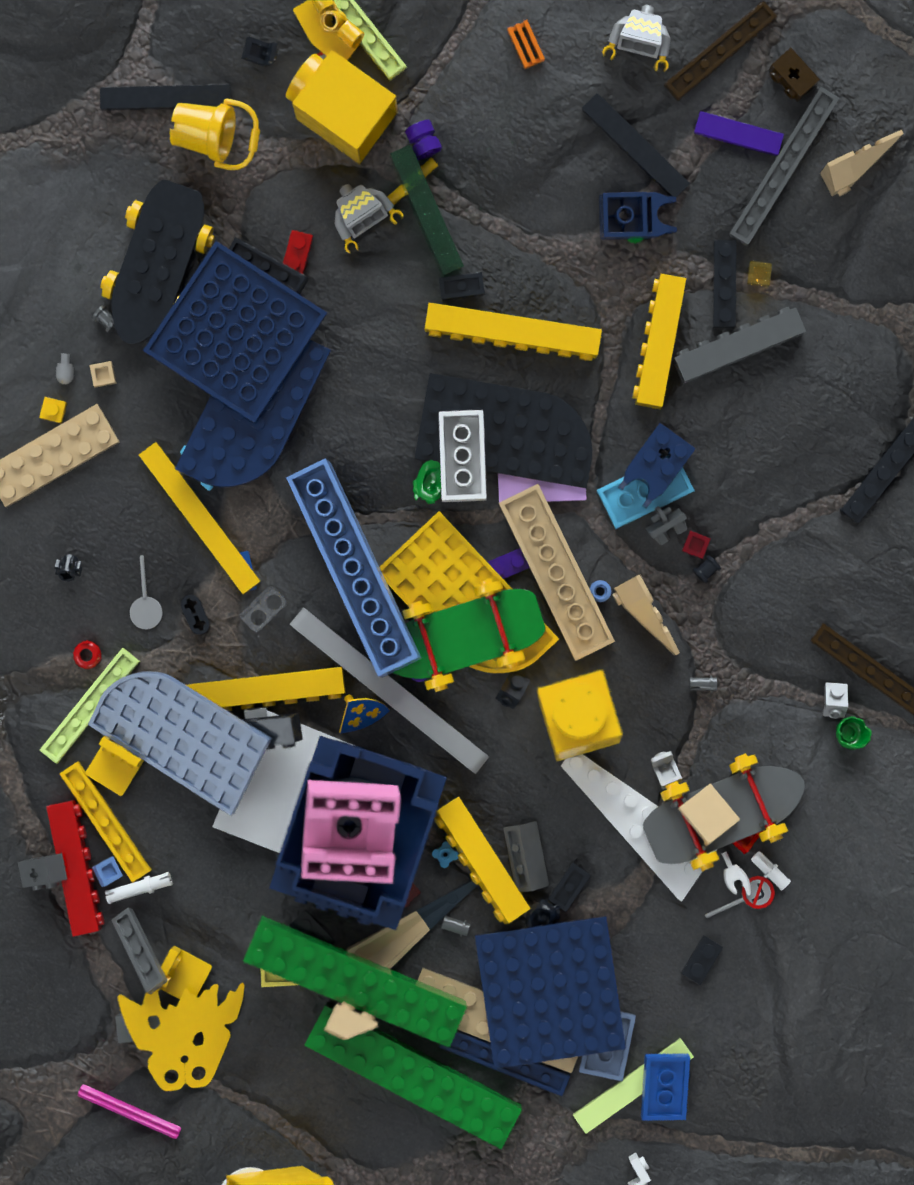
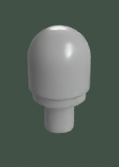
(64, 370)

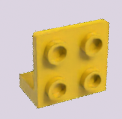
(114, 766)
(184, 971)

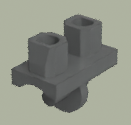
(664, 521)

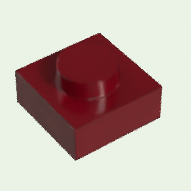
(696, 544)

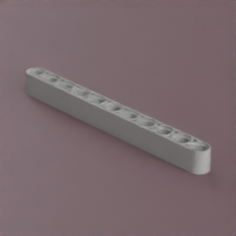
(389, 690)

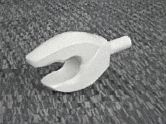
(735, 873)

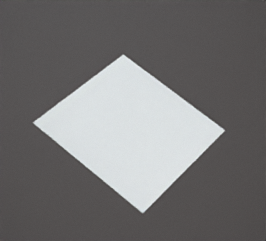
(272, 793)

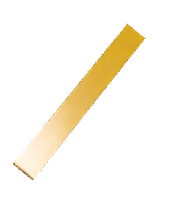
(199, 518)

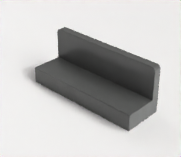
(526, 856)

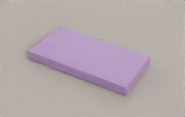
(512, 485)

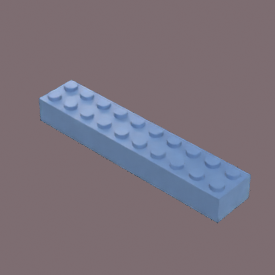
(353, 568)

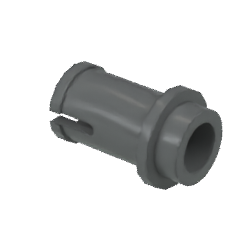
(703, 684)
(456, 926)

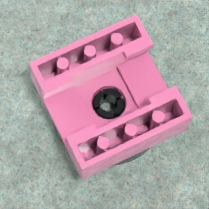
(352, 851)

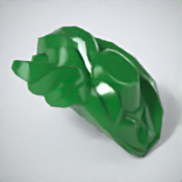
(428, 482)

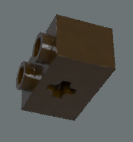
(791, 64)

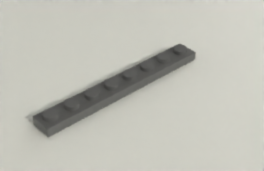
(784, 166)

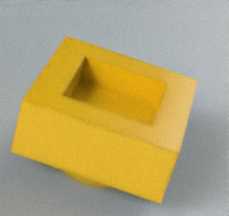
(53, 410)

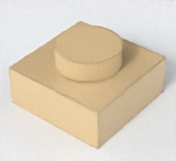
(103, 374)

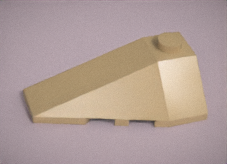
(849, 168)
(637, 601)

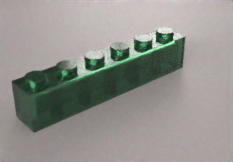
(426, 210)

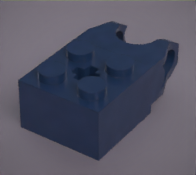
(641, 214)
(653, 470)

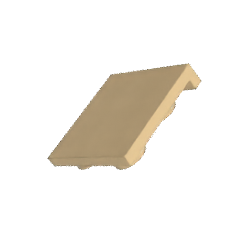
(709, 814)

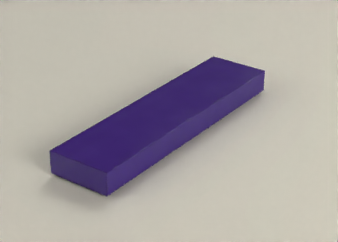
(738, 133)

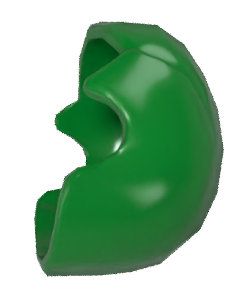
(853, 733)

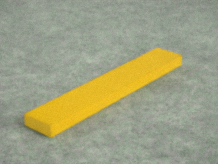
(105, 822)

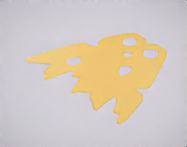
(177, 1030)

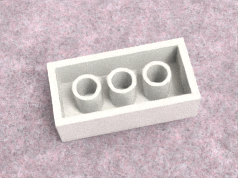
(462, 456)

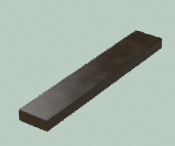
(720, 50)
(865, 667)

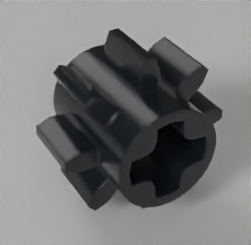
(68, 567)

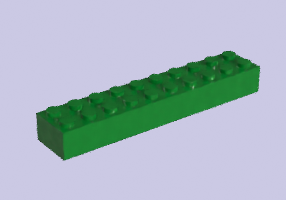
(355, 981)
(420, 1080)

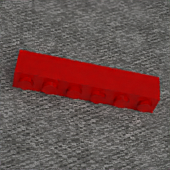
(78, 888)

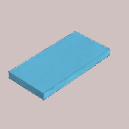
(627, 504)

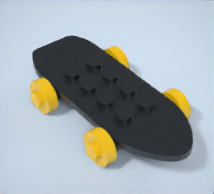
(156, 258)

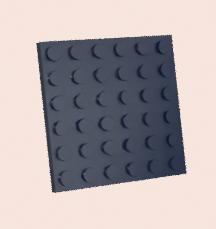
(235, 332)
(550, 992)

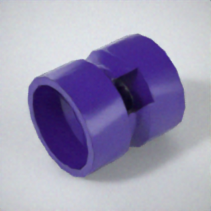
(422, 137)

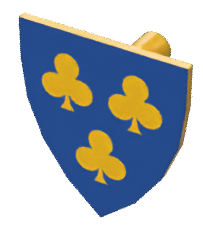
(361, 713)

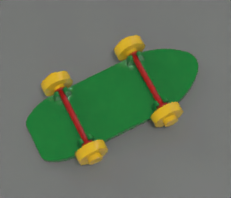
(472, 633)

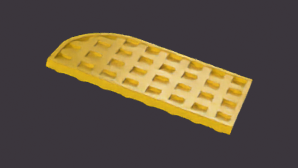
(443, 571)

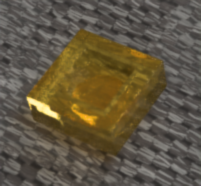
(759, 273)

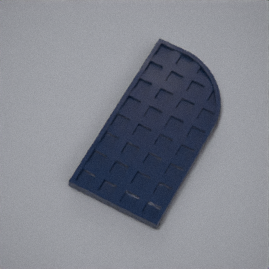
(234, 450)

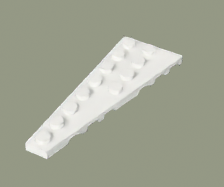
(627, 813)

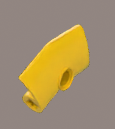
(316, 21)

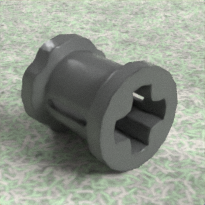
(104, 317)

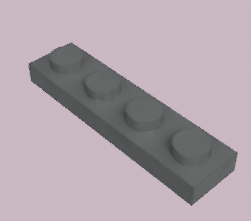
(139, 950)

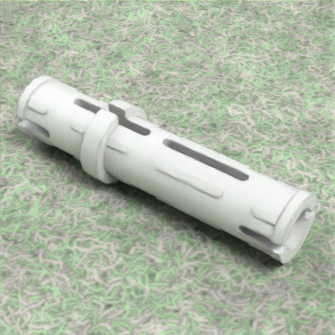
(148, 885)

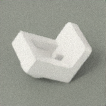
(640, 1167)

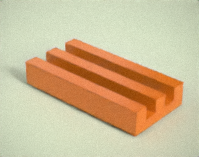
(518, 27)

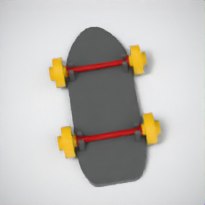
(756, 795)

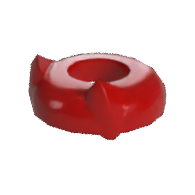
(96, 654)

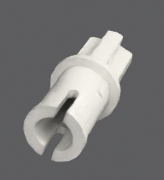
(770, 870)

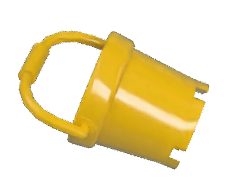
(212, 131)

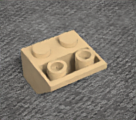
(347, 1024)

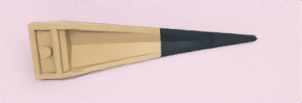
(390, 945)

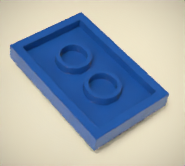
(665, 1086)

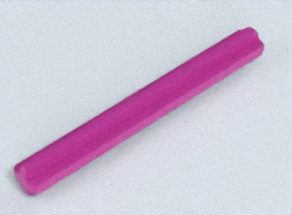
(129, 1111)

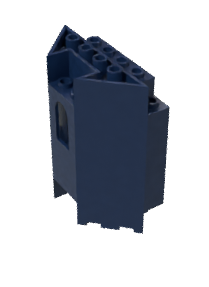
(419, 799)

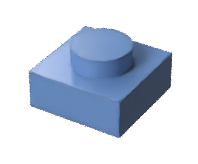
(107, 871)

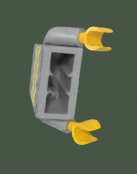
(641, 34)
(361, 210)

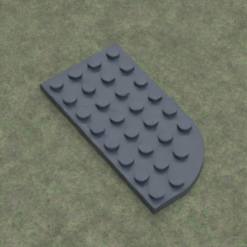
(182, 735)

